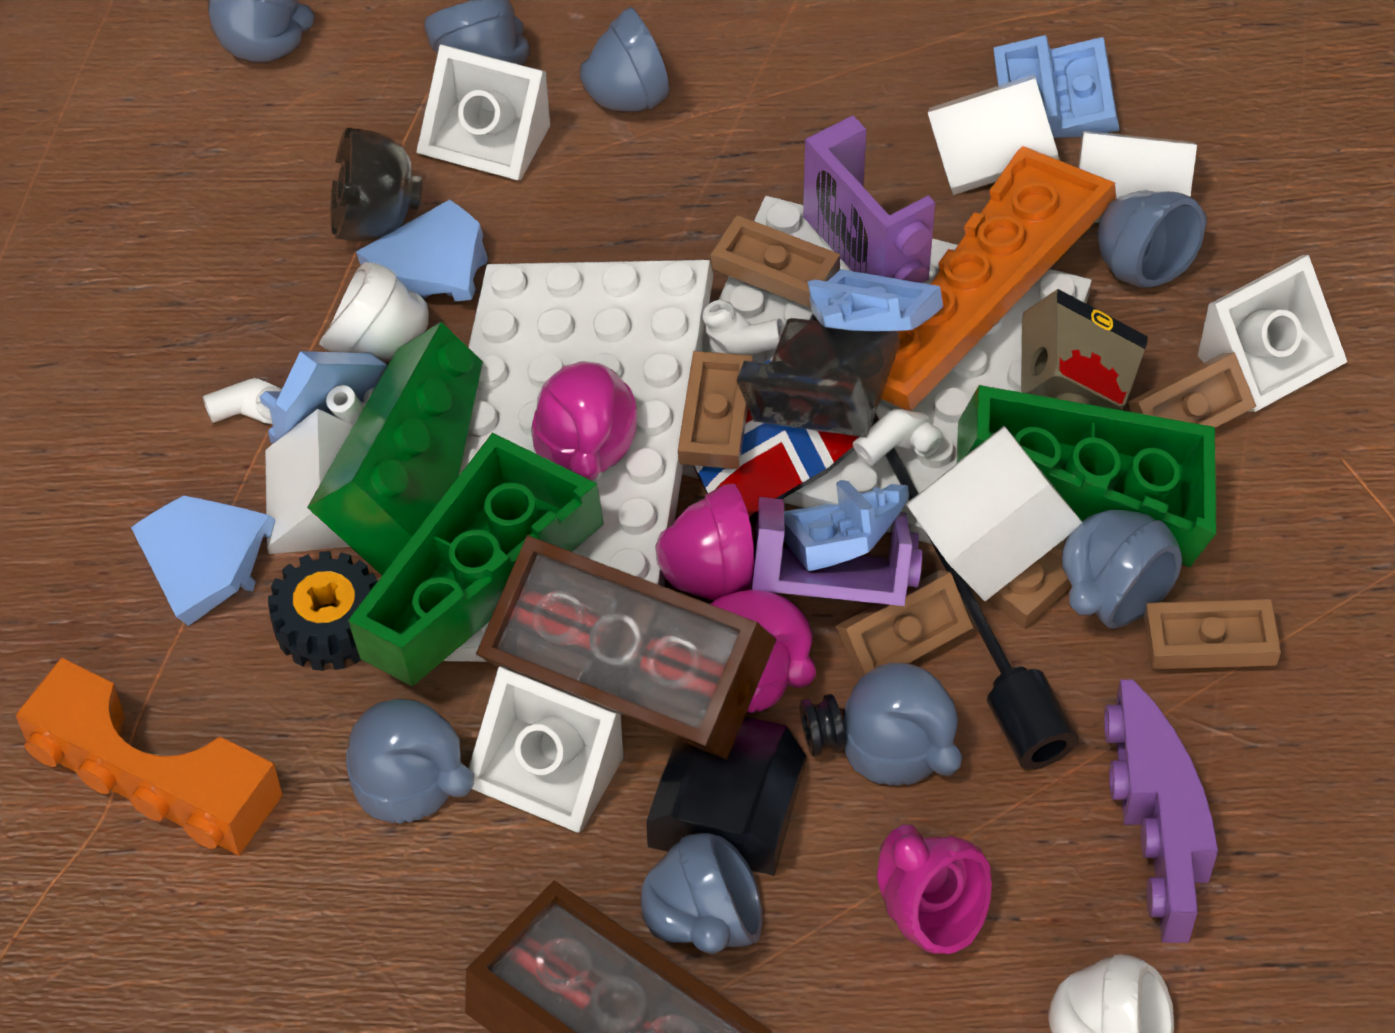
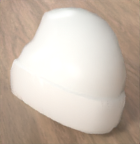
(376, 315)
(1113, 997)

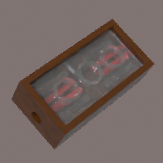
(628, 645)
(583, 973)

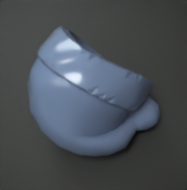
(259, 28)
(480, 28)
(625, 67)
(1151, 236)
(1120, 565)
(900, 726)
(405, 761)
(703, 895)

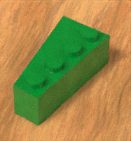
(402, 448)
(1108, 458)
(463, 554)

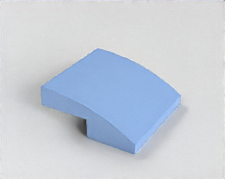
(1071, 81)

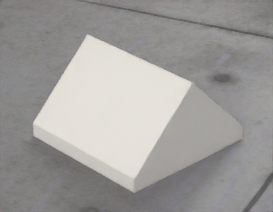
(484, 113)
(987, 128)
(1138, 162)
(1276, 330)
(293, 475)
(993, 514)
(545, 750)

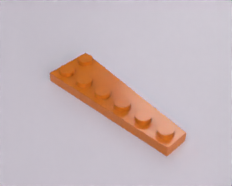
(1022, 231)

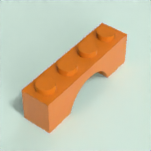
(212, 792)

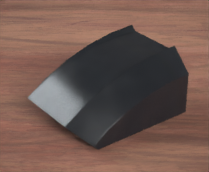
(735, 798)

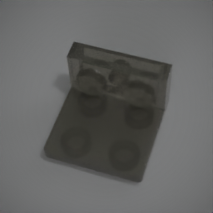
(821, 378)

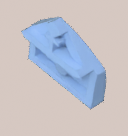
(433, 252)
(872, 302)
(312, 380)
(844, 531)
(201, 552)

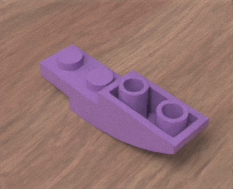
(1168, 802)

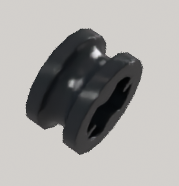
(822, 725)

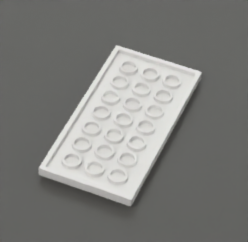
(624, 315)

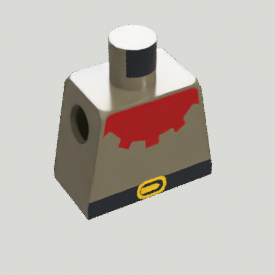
(1078, 353)

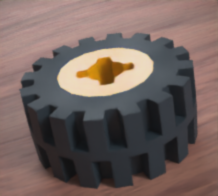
(325, 632)

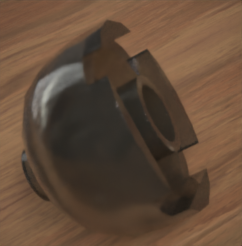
(372, 186)

